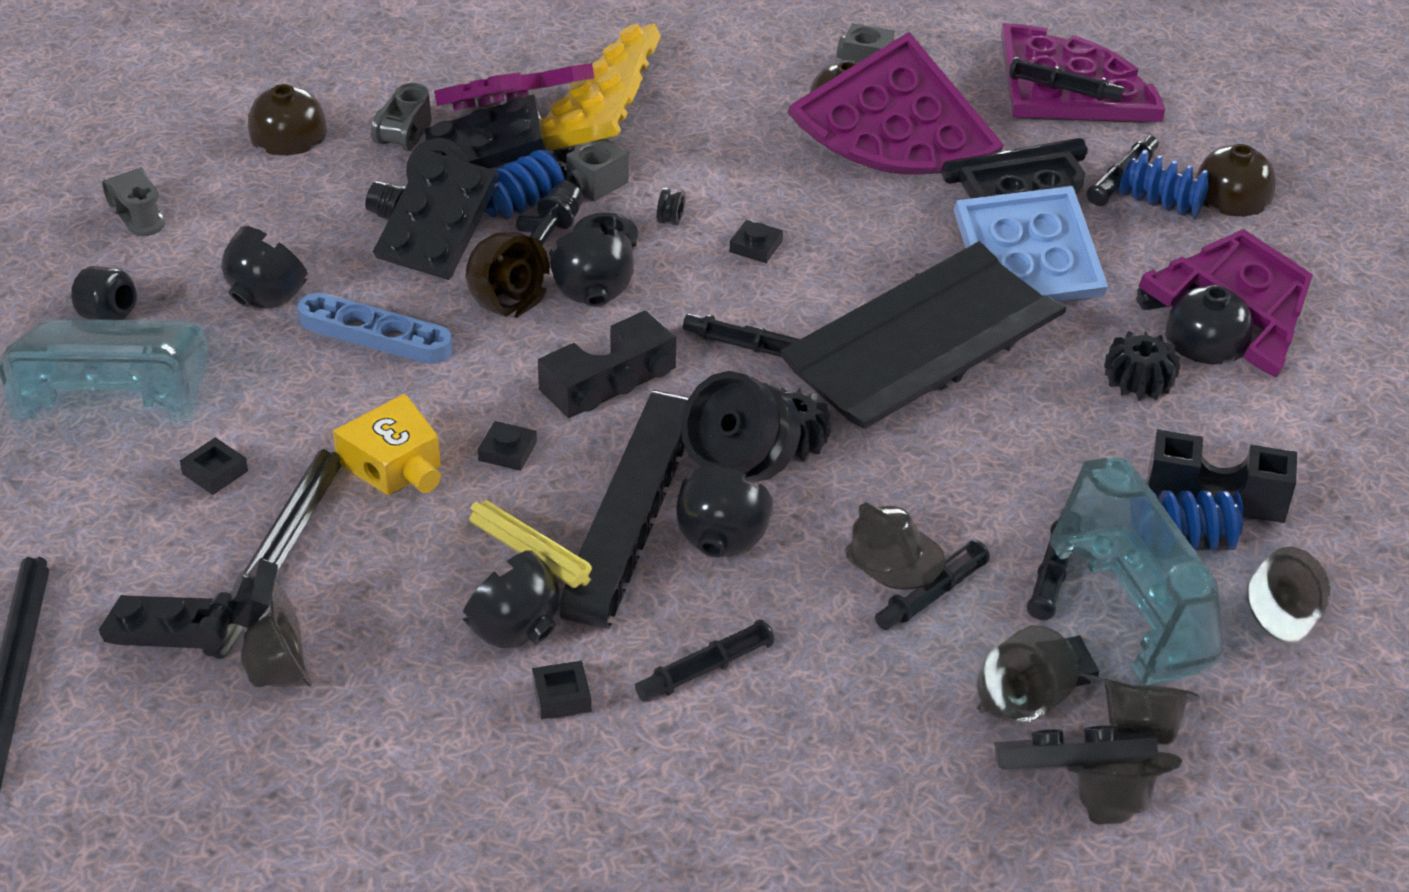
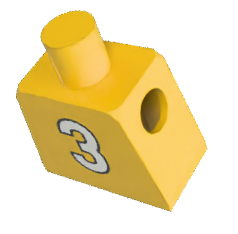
(391, 447)

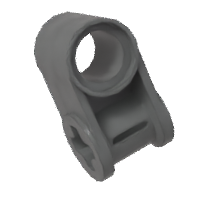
(403, 116)
(135, 201)

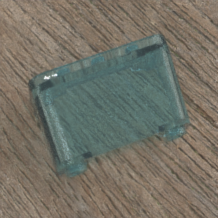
(144, 355)
(1125, 528)

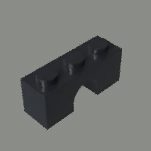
(582, 381)
(1263, 479)

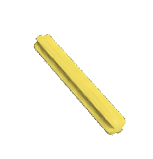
(522, 537)

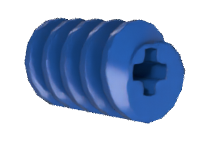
(524, 183)
(1165, 184)
(1206, 516)

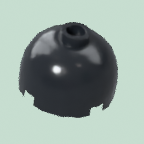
(592, 265)
(260, 271)
(1210, 325)
(722, 511)
(516, 605)

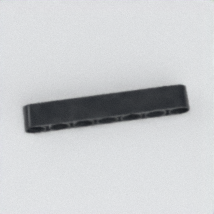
(626, 511)

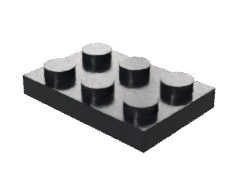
(495, 133)
(436, 215)

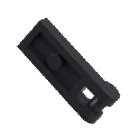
(169, 621)

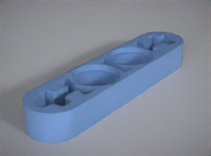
(330, 314)

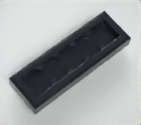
(1097, 746)

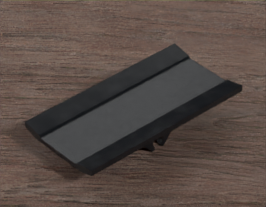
(919, 335)

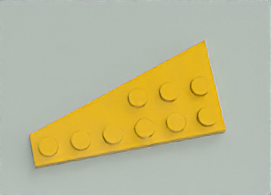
(598, 104)

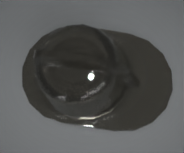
(893, 549)
(1288, 593)
(274, 646)
(1027, 675)
(1145, 707)
(1120, 788)

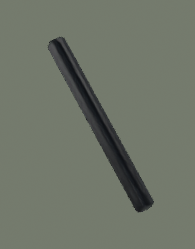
(288, 526)
(17, 646)

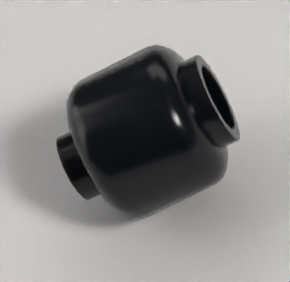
(103, 293)

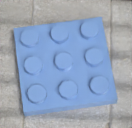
(1038, 239)

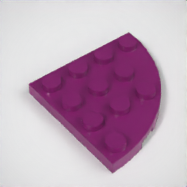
(1083, 58)
(895, 114)

